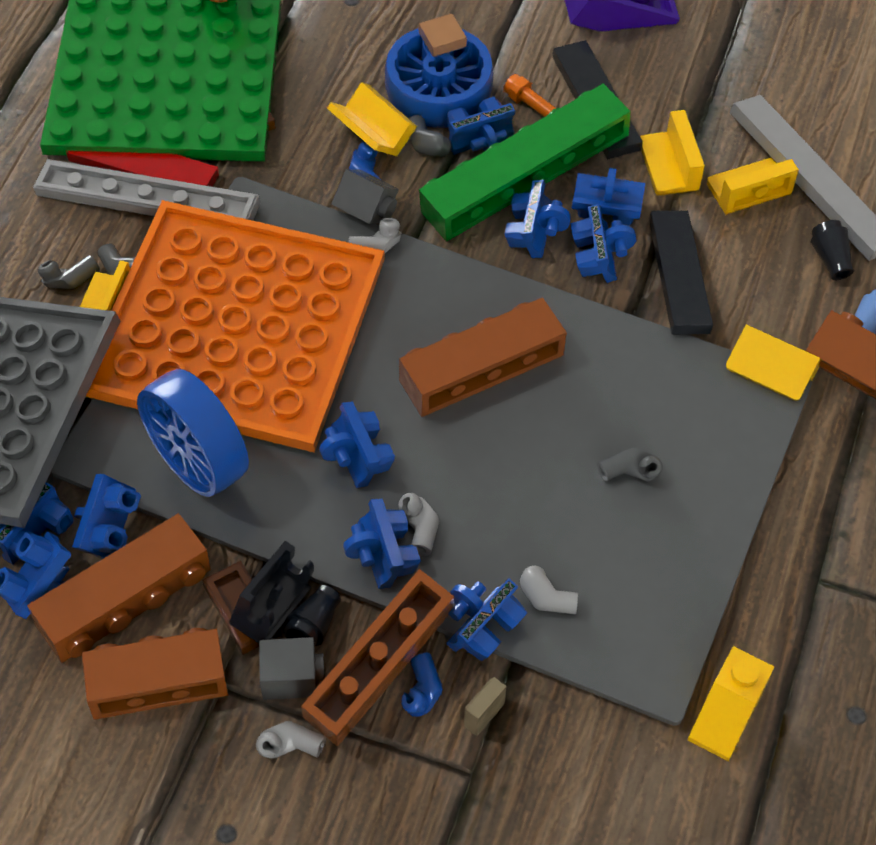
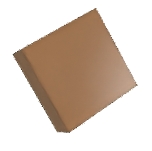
(442, 35)

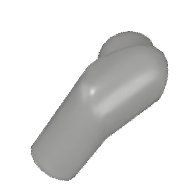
(384, 239)
(422, 520)
(543, 594)
(288, 737)

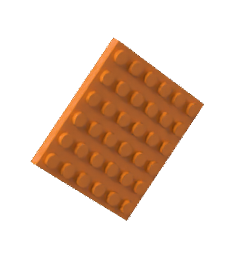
(247, 312)

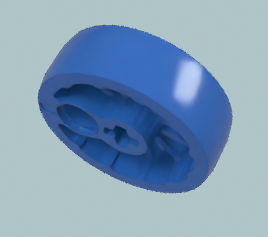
(439, 82)
(193, 432)

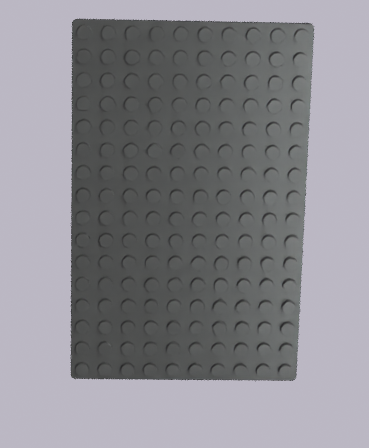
(509, 471)

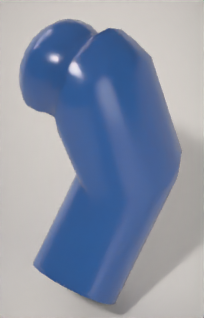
(364, 159)
(426, 690)

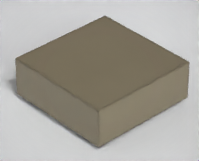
(484, 706)

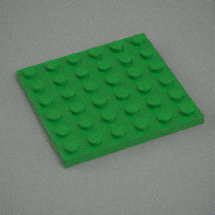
(164, 78)

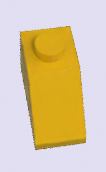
(730, 703)

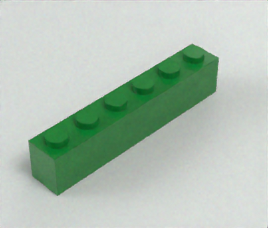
(534, 153)

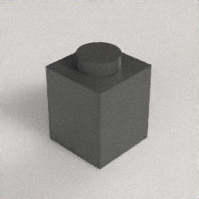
(365, 196)
(289, 668)

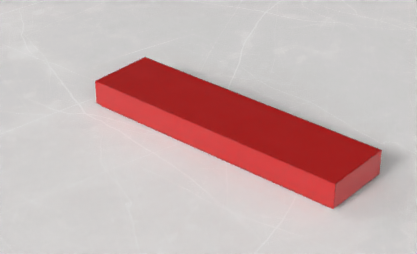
(150, 164)

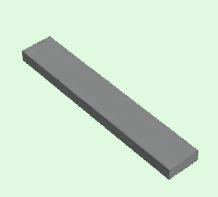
(814, 175)
(136, 192)

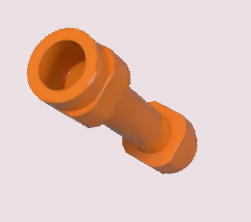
(520, 90)

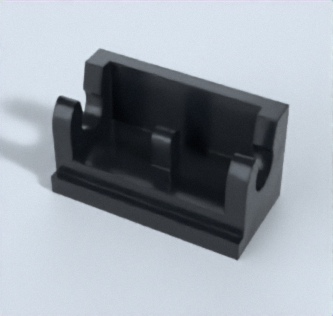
(272, 595)

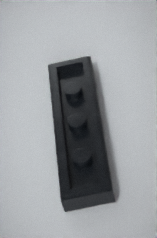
(583, 74)
(680, 273)

